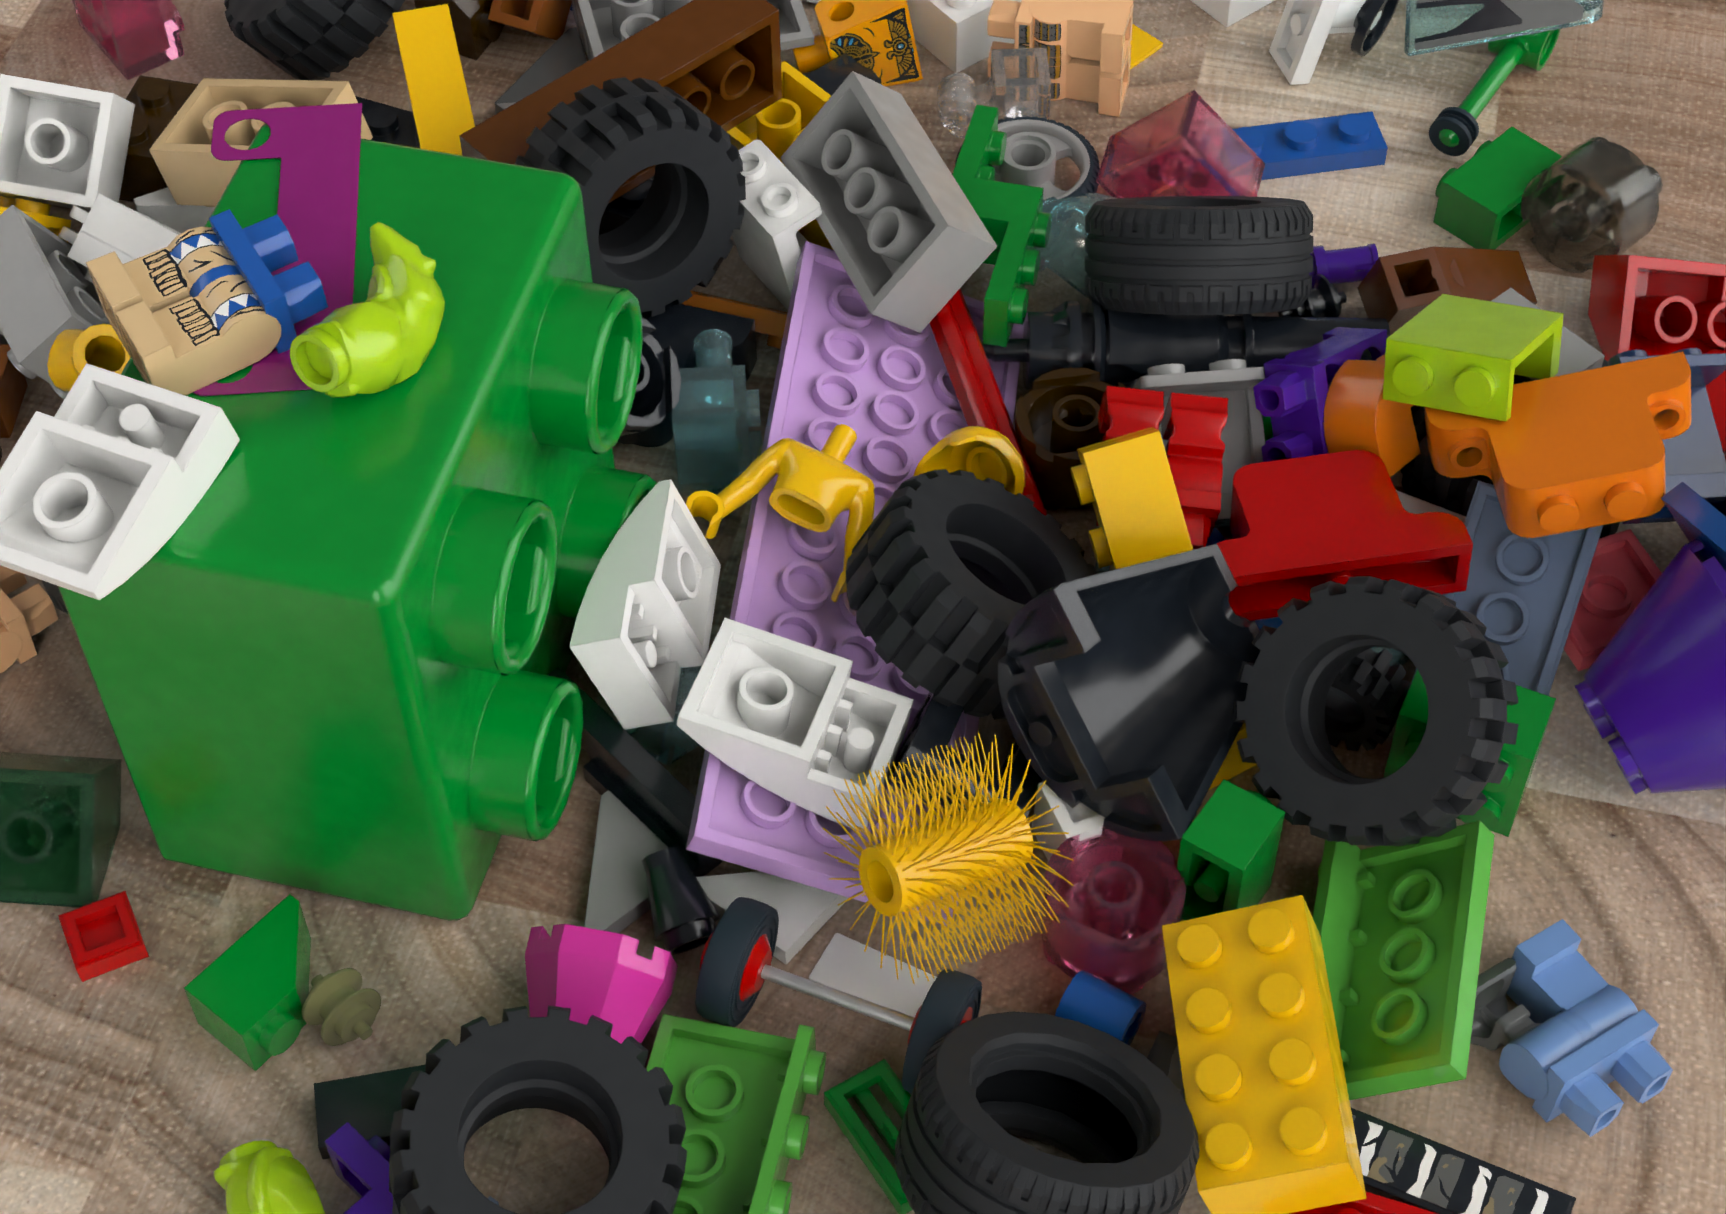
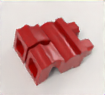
(1193, 446)

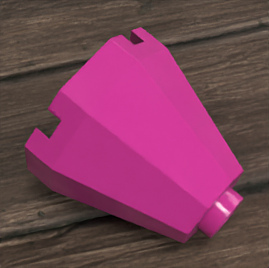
(599, 977)

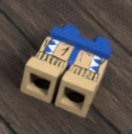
(208, 301)

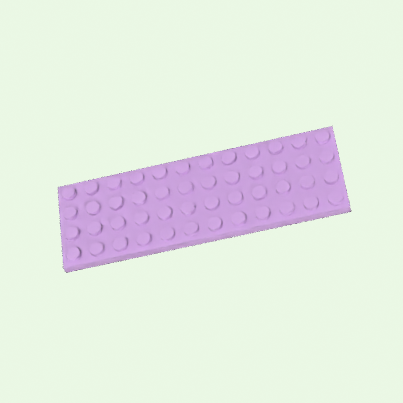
(899, 400)

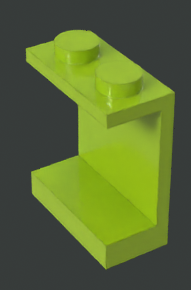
(1466, 352)

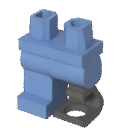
(1566, 1032)

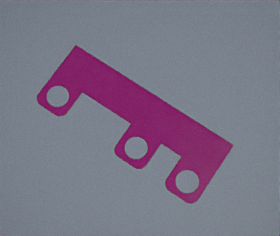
(315, 204)

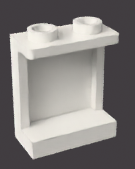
(772, 216)

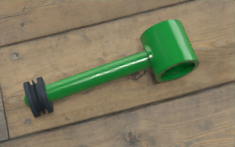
(1457, 126)

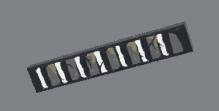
(1417, 1168)

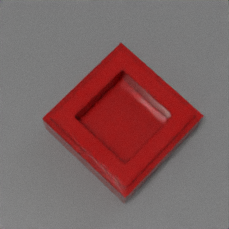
(103, 936)

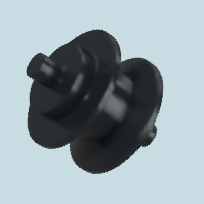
(1322, 301)

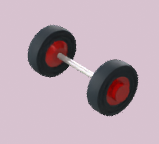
(739, 962)

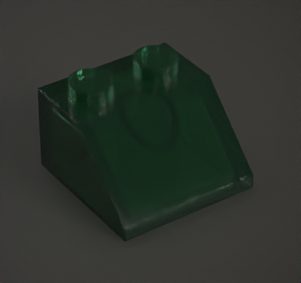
(57, 827)

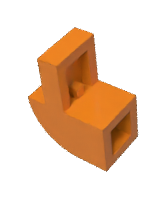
(1362, 420)

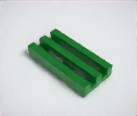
(857, 1134)

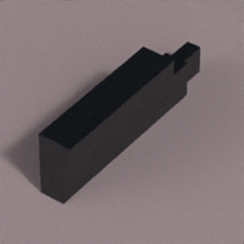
(637, 781)

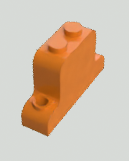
(1576, 445)

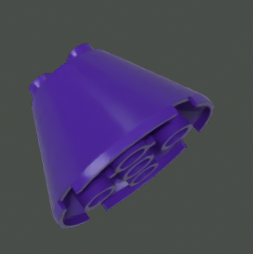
(1666, 681)

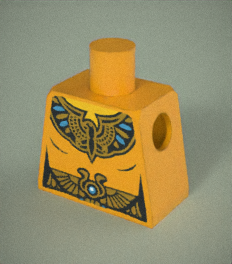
(870, 32)

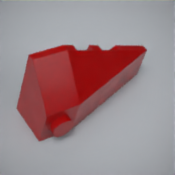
(1657, 304)

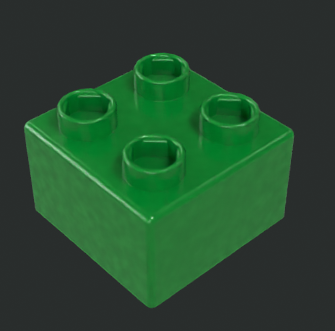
(369, 597)

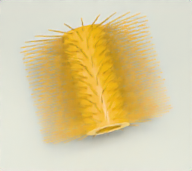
(947, 856)

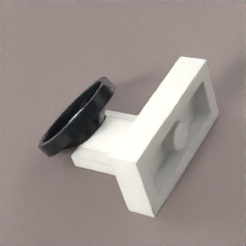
(1308, 23)

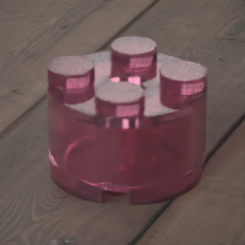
(1114, 910)

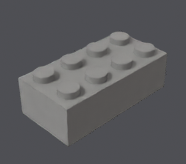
(888, 203)

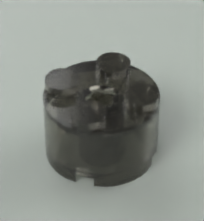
(1591, 204)

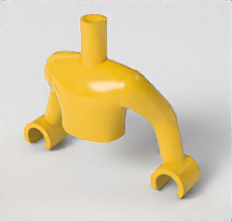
(808, 490)

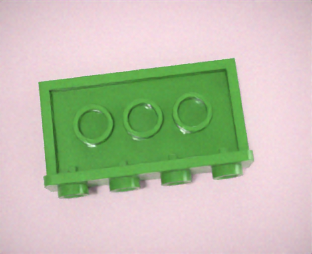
(1404, 955)
(740, 1111)

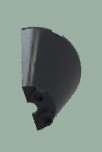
(1130, 688)

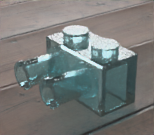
(714, 418)

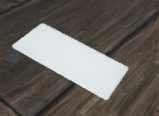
(859, 974)

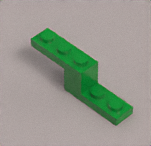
(1012, 219)

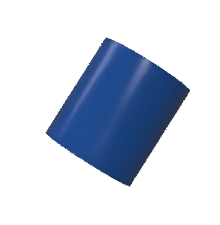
(1102, 1007)

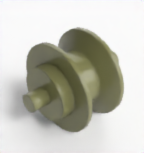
(341, 1007)

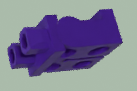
(1298, 388)

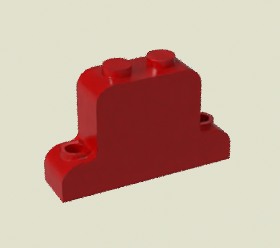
(1331, 522)

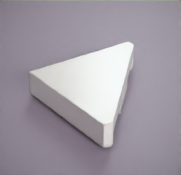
(799, 907)

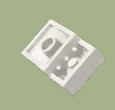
(107, 480)
(648, 609)
(794, 720)

